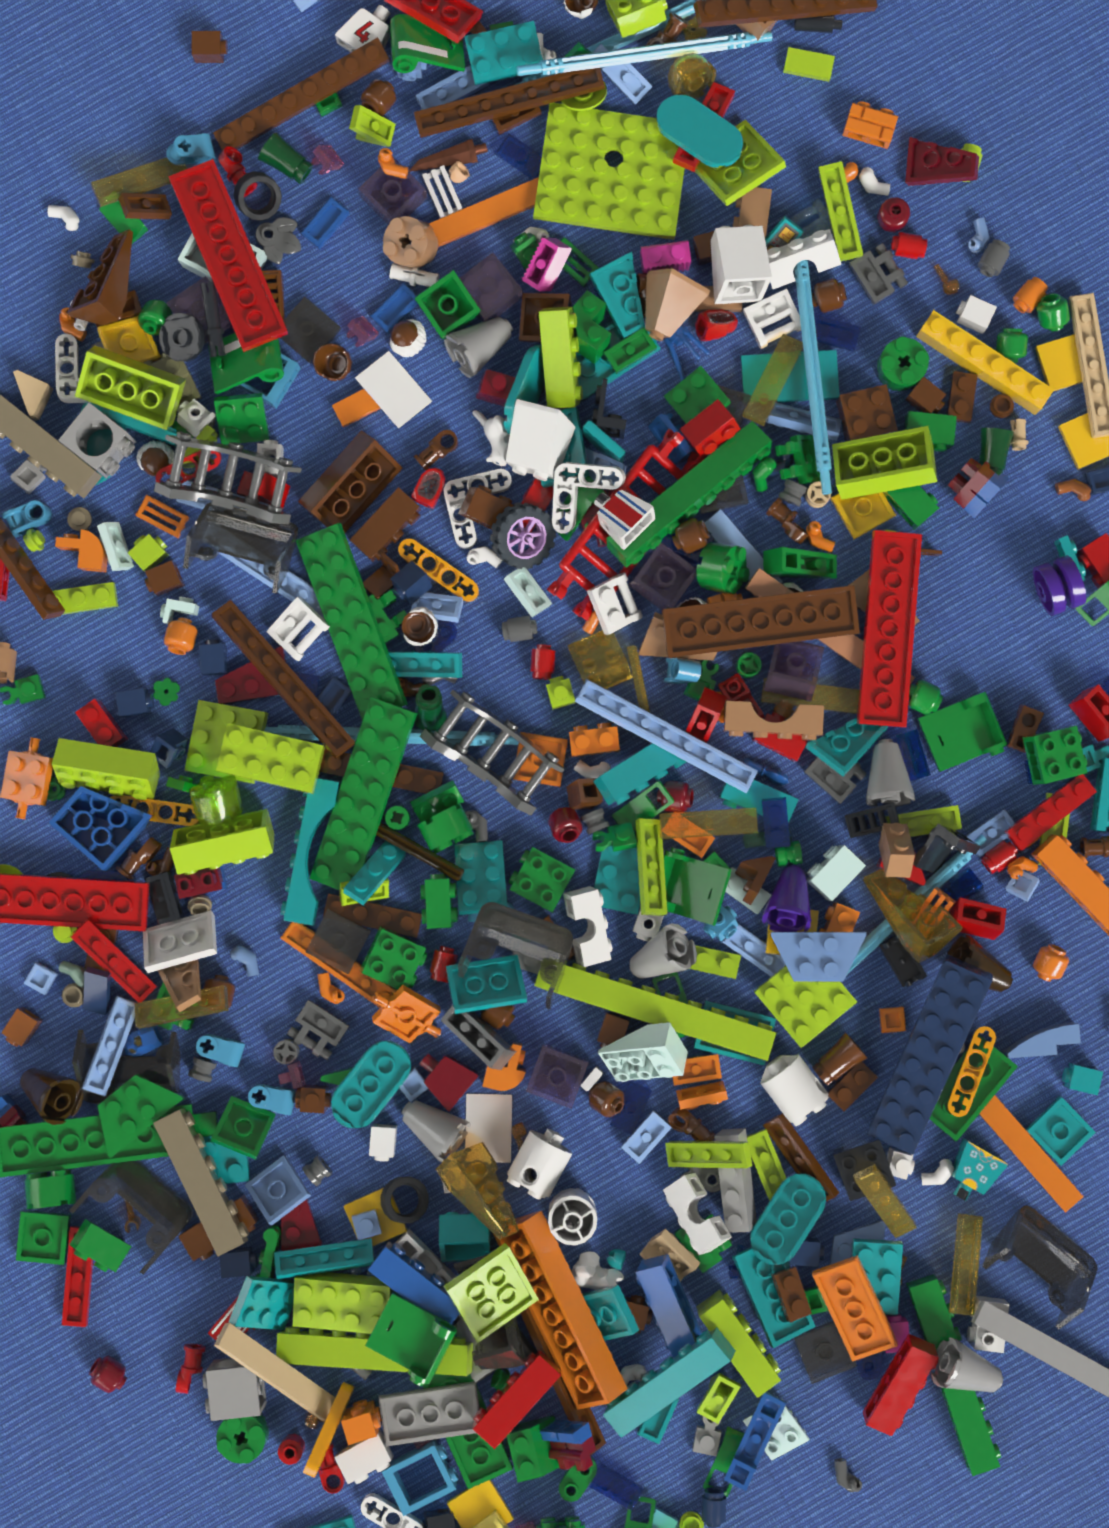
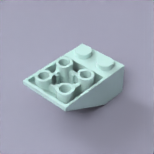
(646, 1054)

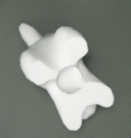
(497, 436)
(591, 1275)

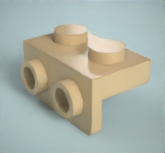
(667, 1243)

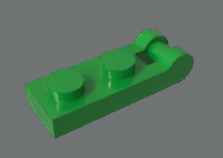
(267, 1259)

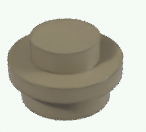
(82, 259)
(79, 519)
(199, 904)
(73, 995)

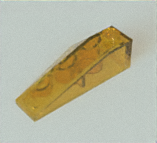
(474, 1182)

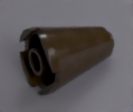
(972, 952)
(52, 1094)

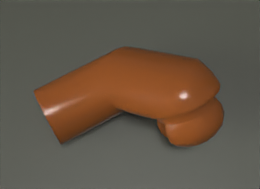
(1076, 486)

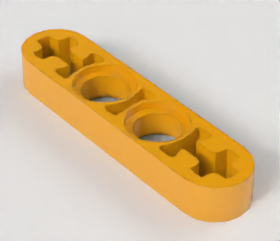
(440, 567)
(156, 805)
(974, 1072)
(328, 1429)

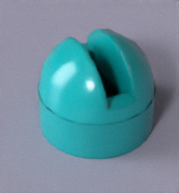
(616, 1258)

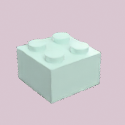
(834, 872)

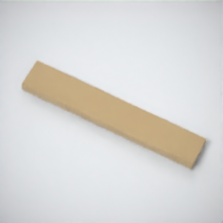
(1091, 362)
(274, 1371)

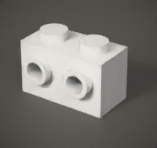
(982, 1339)
(363, 1458)

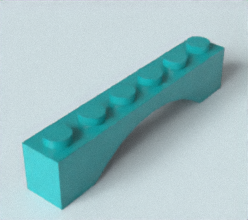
(301, 901)

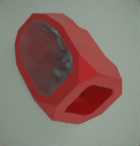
(715, 324)
(429, 488)

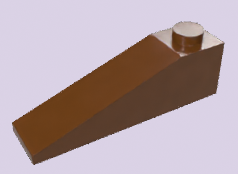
(108, 286)

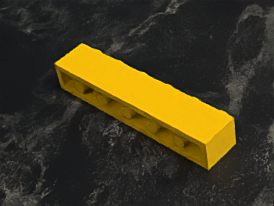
(986, 362)

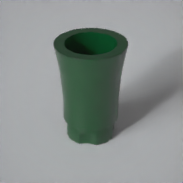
(285, 158)
(995, 448)
(429, 708)

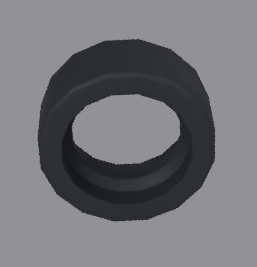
(272, 206)
(423, 1200)

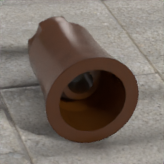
(839, 1059)

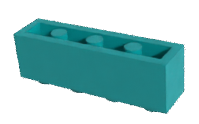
(635, 773)

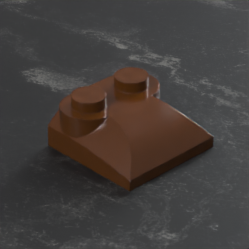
(530, 308)

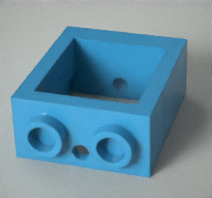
(280, 387)
(397, 1487)

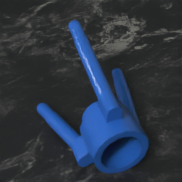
(678, 338)

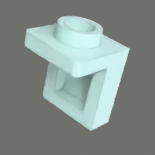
(184, 605)

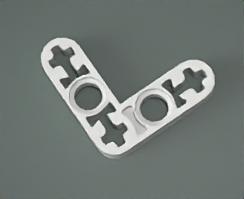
(70, 379)
(571, 486)
(455, 503)
(406, 1521)

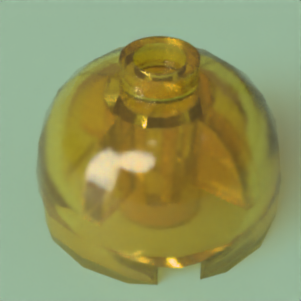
(691, 75)

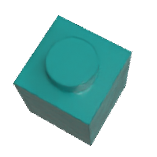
(1082, 1078)

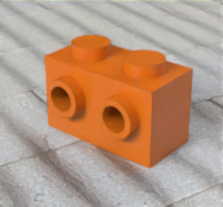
(594, 741)
(840, 919)
(361, 1421)

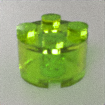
(216, 799)

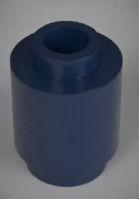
(713, 1507)

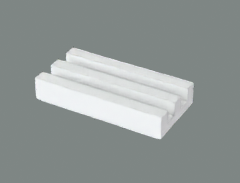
(434, 174)

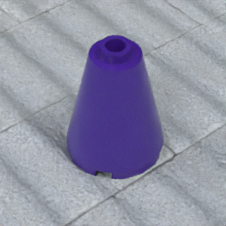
(789, 902)

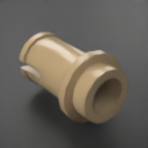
(1019, 438)

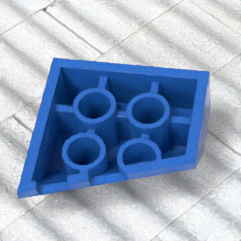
(99, 826)

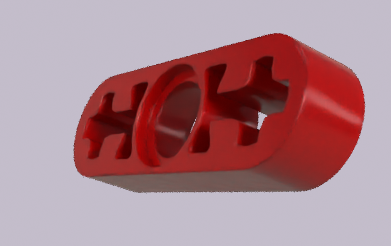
(191, 457)

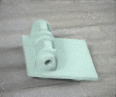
(785, 1436)

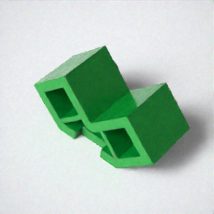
(591, 336)

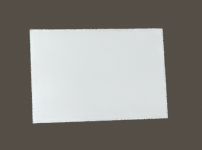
(393, 389)
(490, 1123)

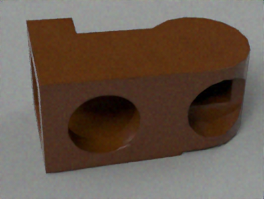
(1025, 725)

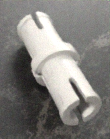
(413, 275)

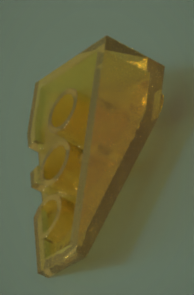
(915, 921)

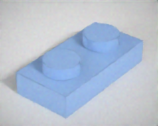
(442, 606)
(646, 1137)

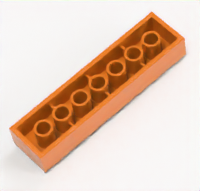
(564, 1315)

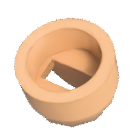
(458, 172)

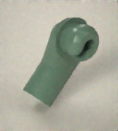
(75, 971)

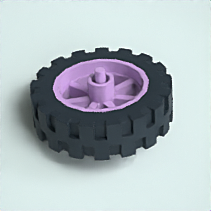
(538, 550)

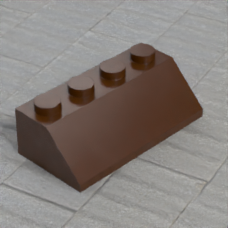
(351, 482)

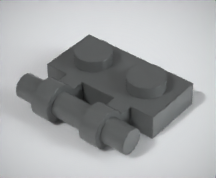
(872, 277)
(831, 781)
(321, 1023)

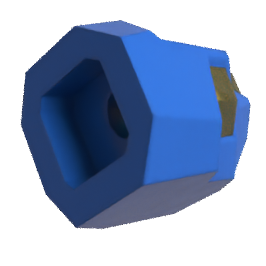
(143, 1041)

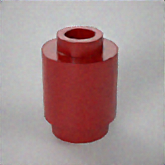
(909, 245)
(542, 662)
(999, 857)
(441, 959)
(293, 1442)

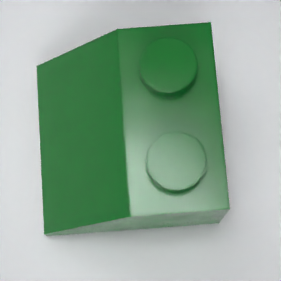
(448, 305)
(530, 1451)

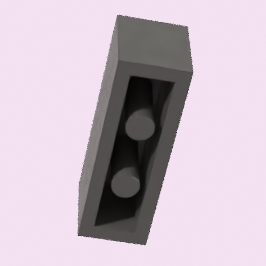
(479, 1038)

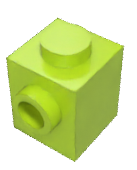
(148, 552)
(560, 692)

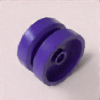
(1059, 585)

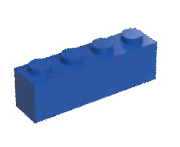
(413, 1282)
(668, 1302)

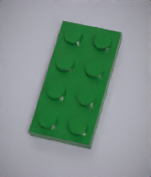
(995, 1075)

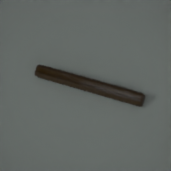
(420, 852)

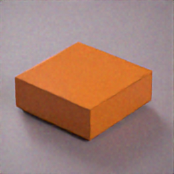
(892, 1019)

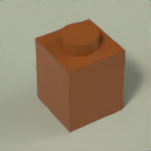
(21, 1027)

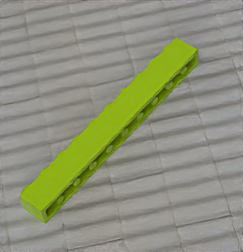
(656, 1009)

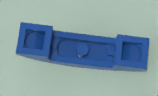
(755, 1441)

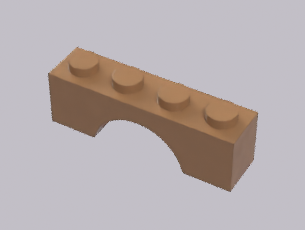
(741, 718)

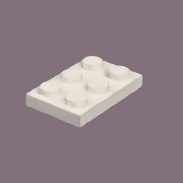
(179, 941)

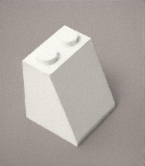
(739, 264)
(538, 439)

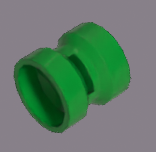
(751, 663)
(789, 854)

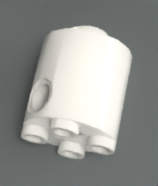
(793, 1087)
(546, 1157)
(572, 1216)

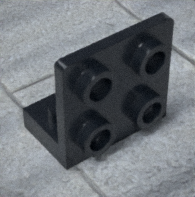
(612, 425)
(939, 846)
(858, 1159)

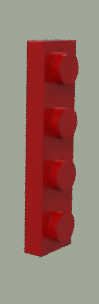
(718, 101)
(1050, 811)
(113, 961)
(77, 1287)

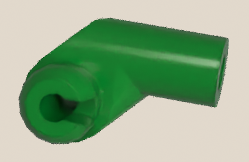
(761, 472)

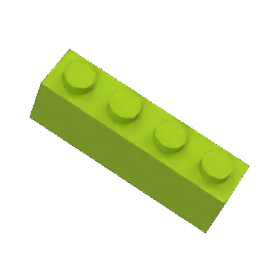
(559, 357)

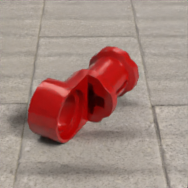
(234, 168)
(191, 1366)
(330, 1467)

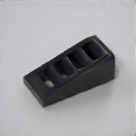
(852, 823)

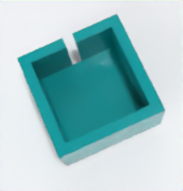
(462, 1237)

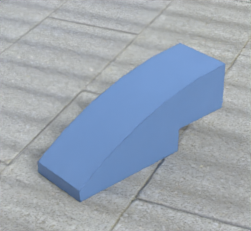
(1045, 1041)

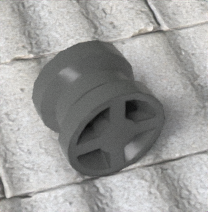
(792, 493)
(595, 821)
(286, 1056)
(202, 1069)
(317, 1170)

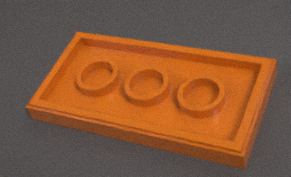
(855, 1308)

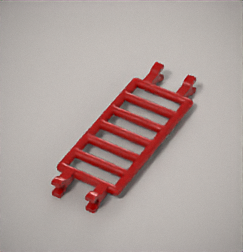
(660, 453)

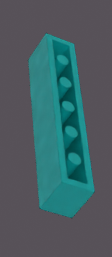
(669, 1382)

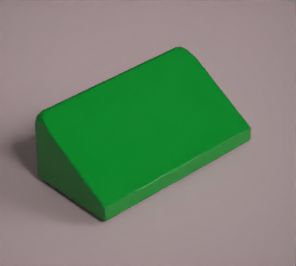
(115, 215)

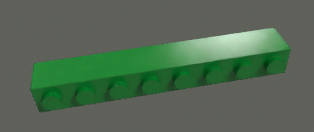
(697, 488)
(962, 1405)

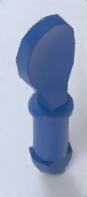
(774, 776)

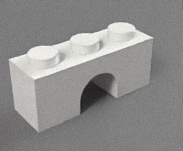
(817, 248)
(593, 945)
(683, 1198)
(417, 1249)

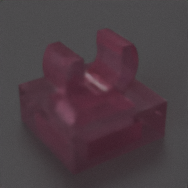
(328, 158)
(362, 329)
(294, 1074)

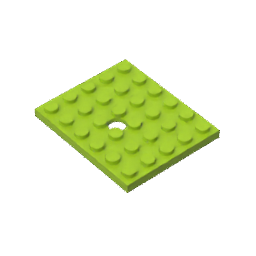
(585, 191)

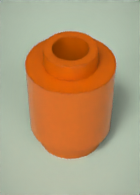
(1029, 295)

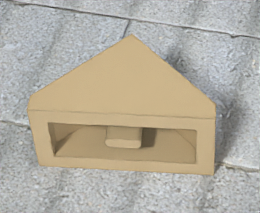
(34, 393)

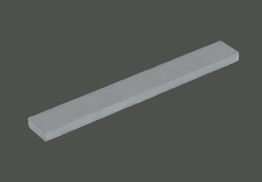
(1042, 1347)

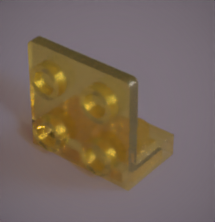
(600, 660)

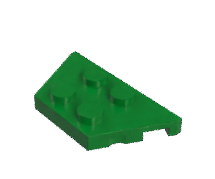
(133, 1111)

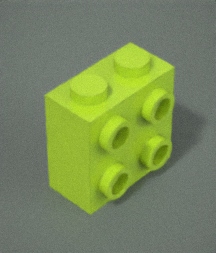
(636, 15)

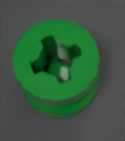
(400, 820)

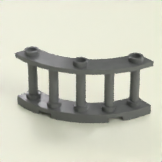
(224, 497)
(480, 767)

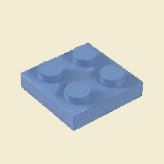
(277, 1190)

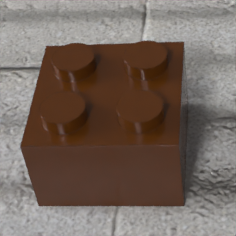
(866, 413)

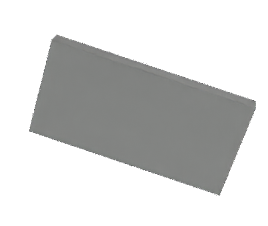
(429, 1413)

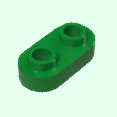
(578, 1480)

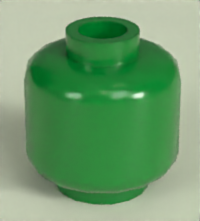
(1053, 312)
(154, 316)
(1012, 344)
(924, 697)

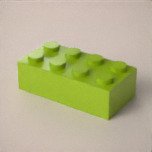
(130, 387)
(884, 462)
(270, 758)
(106, 769)
(222, 843)
(339, 1301)
(750, 1360)

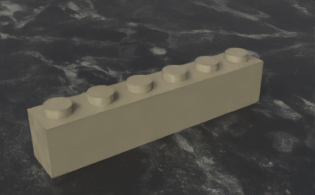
(46, 451)
(201, 1181)

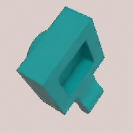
(1093, 756)

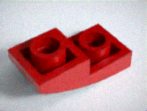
(537, 496)
(737, 690)

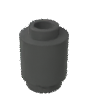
(994, 258)
(519, 629)

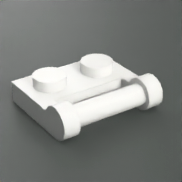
(770, 311)
(608, 606)
(291, 624)

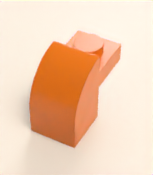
(90, 547)
(510, 1075)

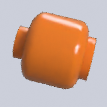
(180, 636)
(1051, 962)

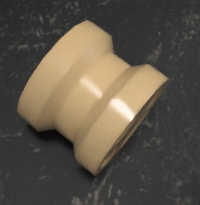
(811, 497)

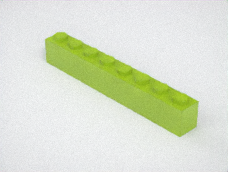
(349, 1351)

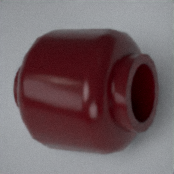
(893, 214)
(680, 792)
(565, 824)
(107, 1374)

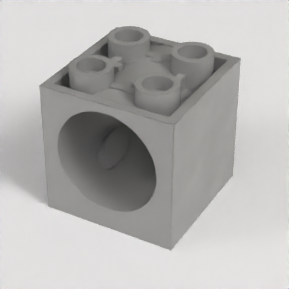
(87, 423)
(233, 1391)

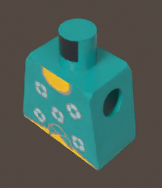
(975, 1169)

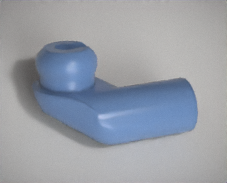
(981, 237)
(246, 957)

